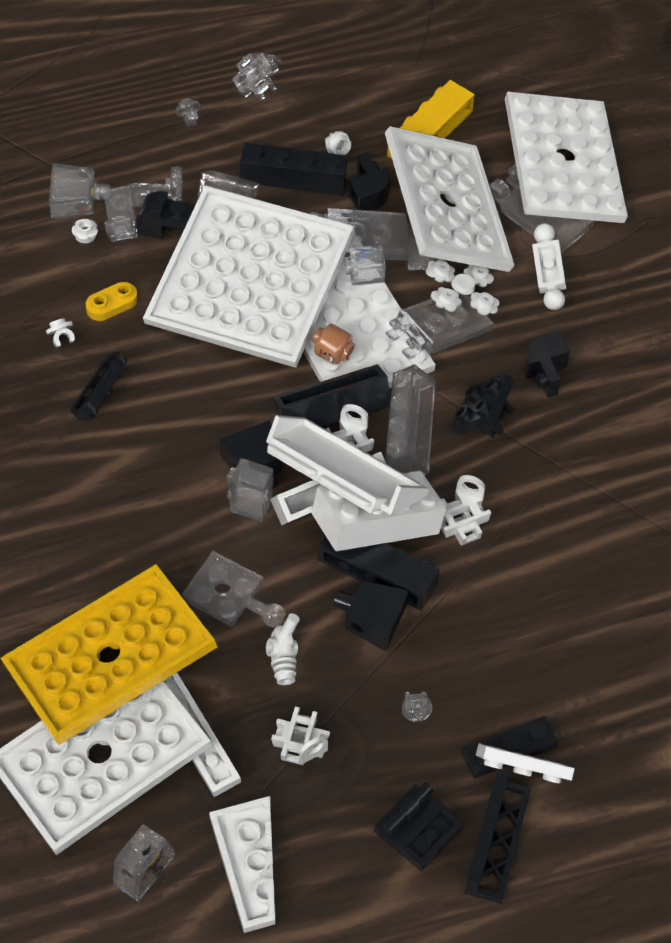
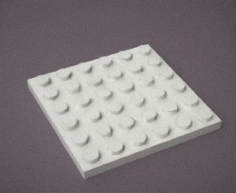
(249, 276)

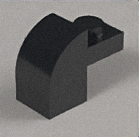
(371, 187)
(160, 212)
(543, 360)

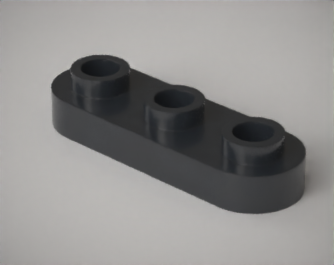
(99, 386)

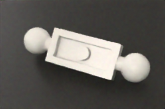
(549, 266)

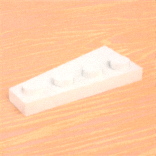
(246, 853)

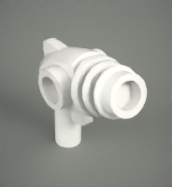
(283, 651)

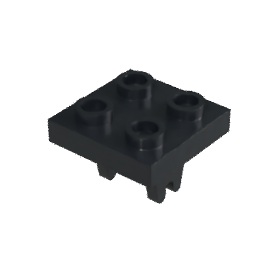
(483, 406)

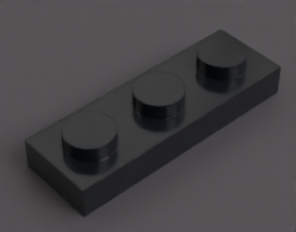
(526, 739)

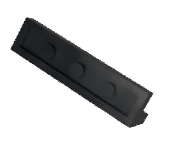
(486, 834)

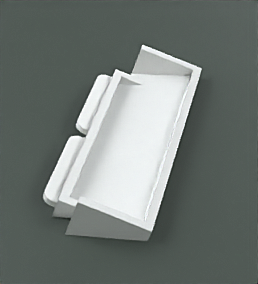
(342, 466)

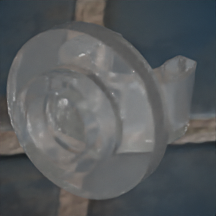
(188, 109)
(416, 706)

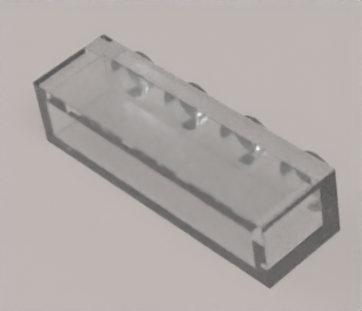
(410, 420)

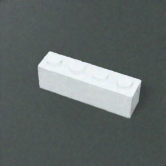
(299, 500)

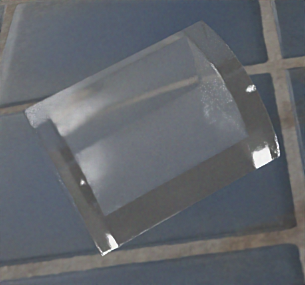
(228, 183)

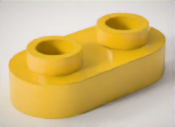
(112, 301)

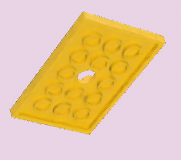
(63, 668)

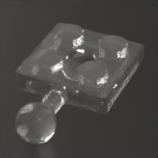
(230, 605)

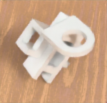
(354, 429)
(465, 501)
(306, 742)

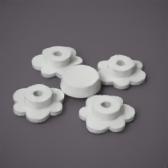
(462, 284)

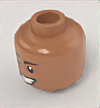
(333, 344)

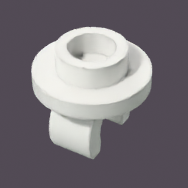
(58, 328)

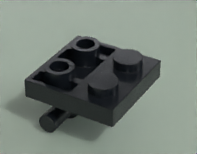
(418, 826)

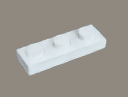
(524, 764)

